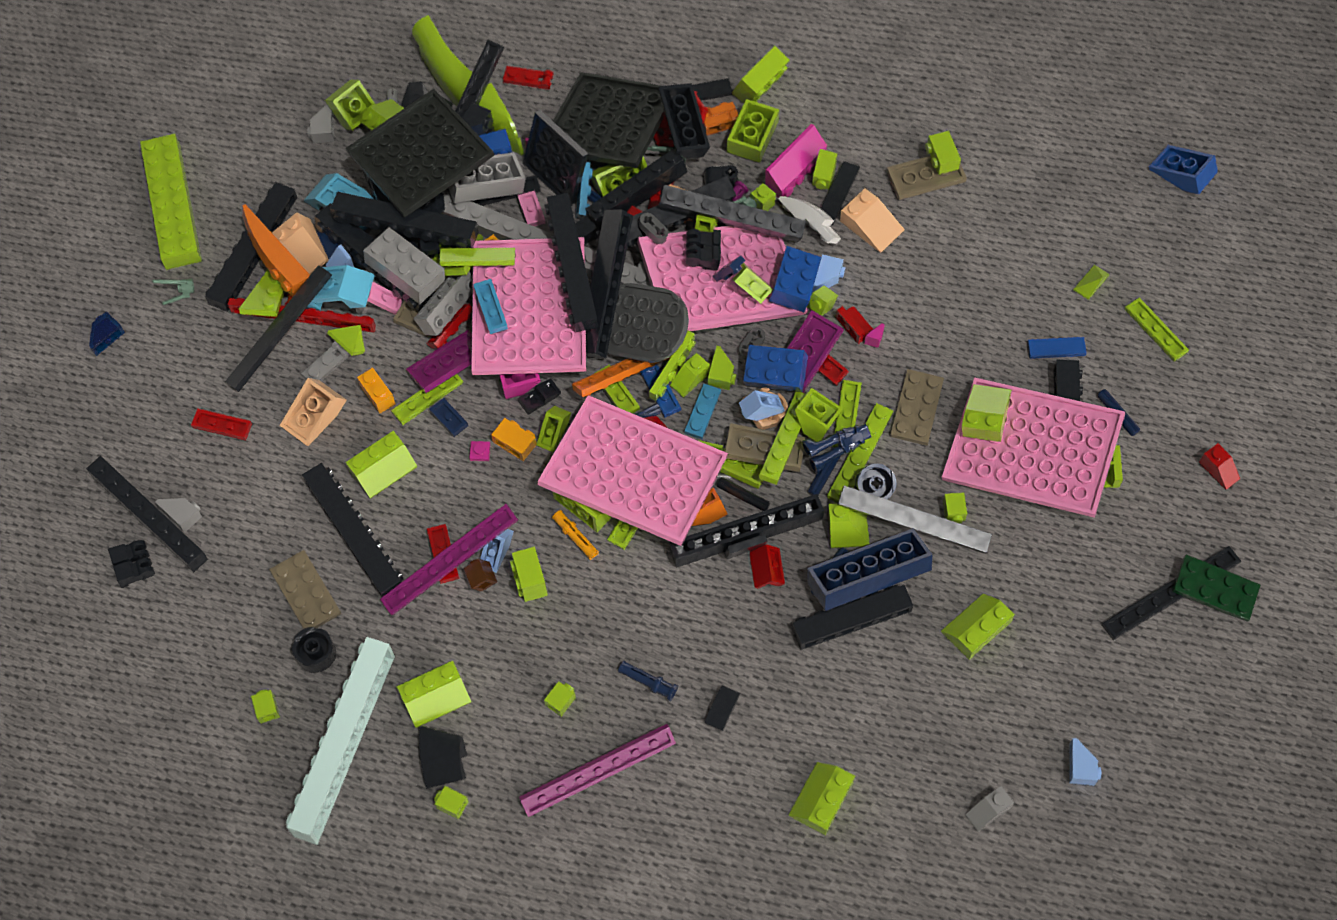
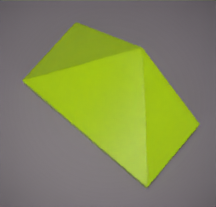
(1091, 282)
(349, 338)

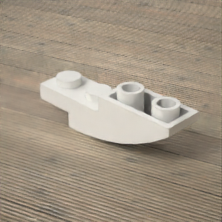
(814, 216)

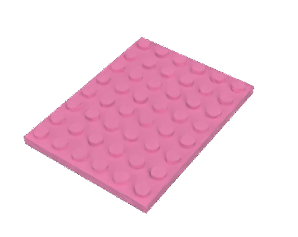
(721, 302)
(535, 313)
(1048, 454)
(633, 470)

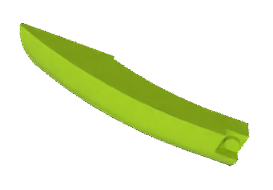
(454, 77)

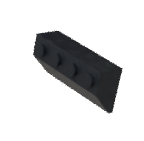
(684, 120)

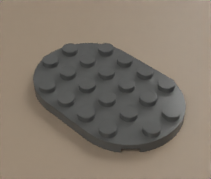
(647, 323)

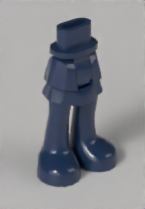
(847, 441)

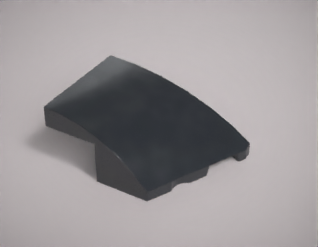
(441, 756)

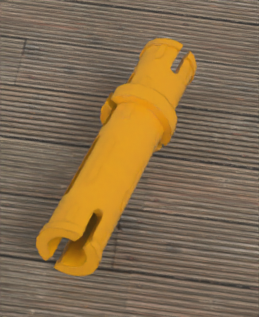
(570, 529)

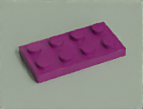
(817, 339)
(443, 362)

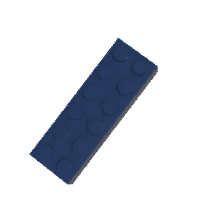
(869, 569)

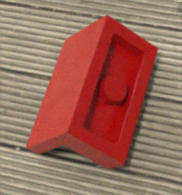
(853, 323)
(767, 566)

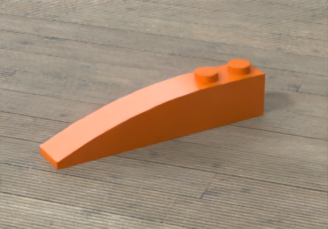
(274, 255)

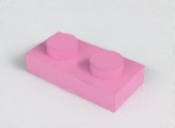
(531, 208)
(384, 298)

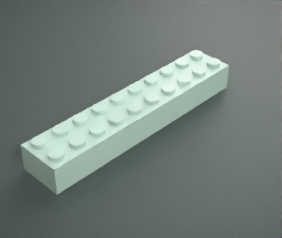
(340, 741)

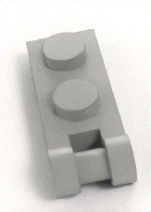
(326, 363)

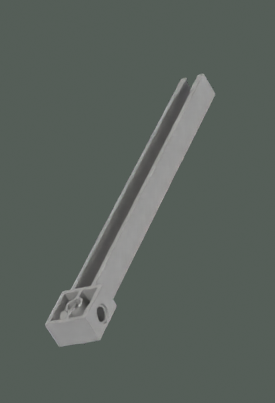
(508, 228)

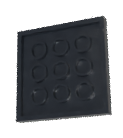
(554, 157)

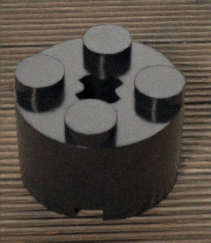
(317, 660)

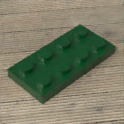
(1216, 588)

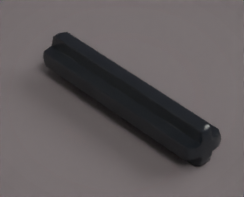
(743, 494)

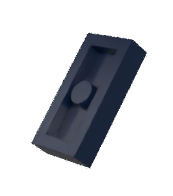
(729, 269)
(448, 417)

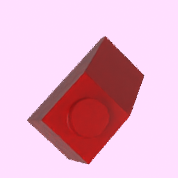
(1220, 466)

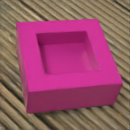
(480, 451)

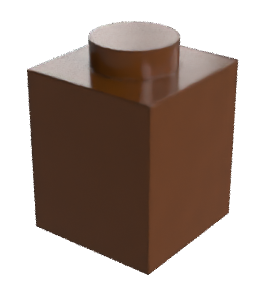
(480, 574)

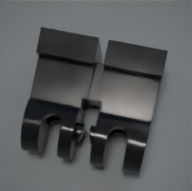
(703, 249)
(122, 559)

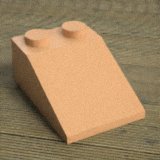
(871, 220)
(302, 242)
(312, 411)

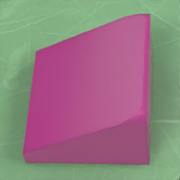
(875, 336)

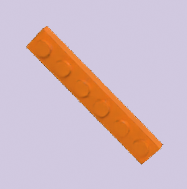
(610, 375)

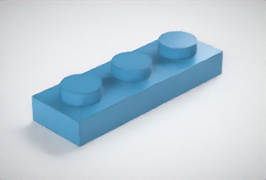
(584, 192)
(490, 306)
(702, 411)

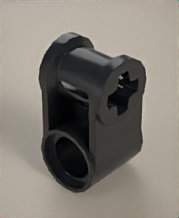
(714, 173)

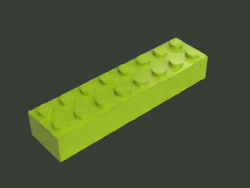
(170, 201)

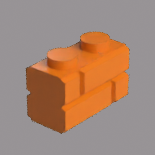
(720, 118)

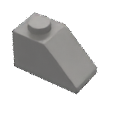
(322, 126)
(180, 511)
(990, 808)

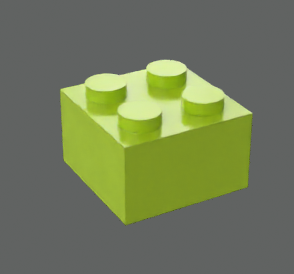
(349, 103)
(528, 574)

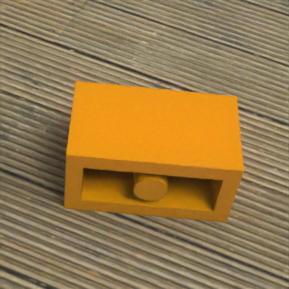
(376, 390)
(514, 439)

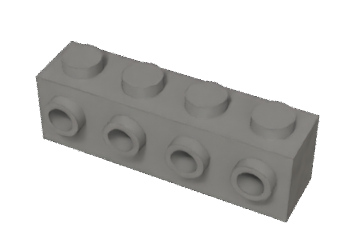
(444, 304)

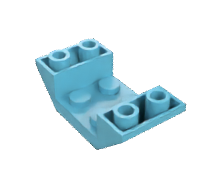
(327, 189)
(344, 285)

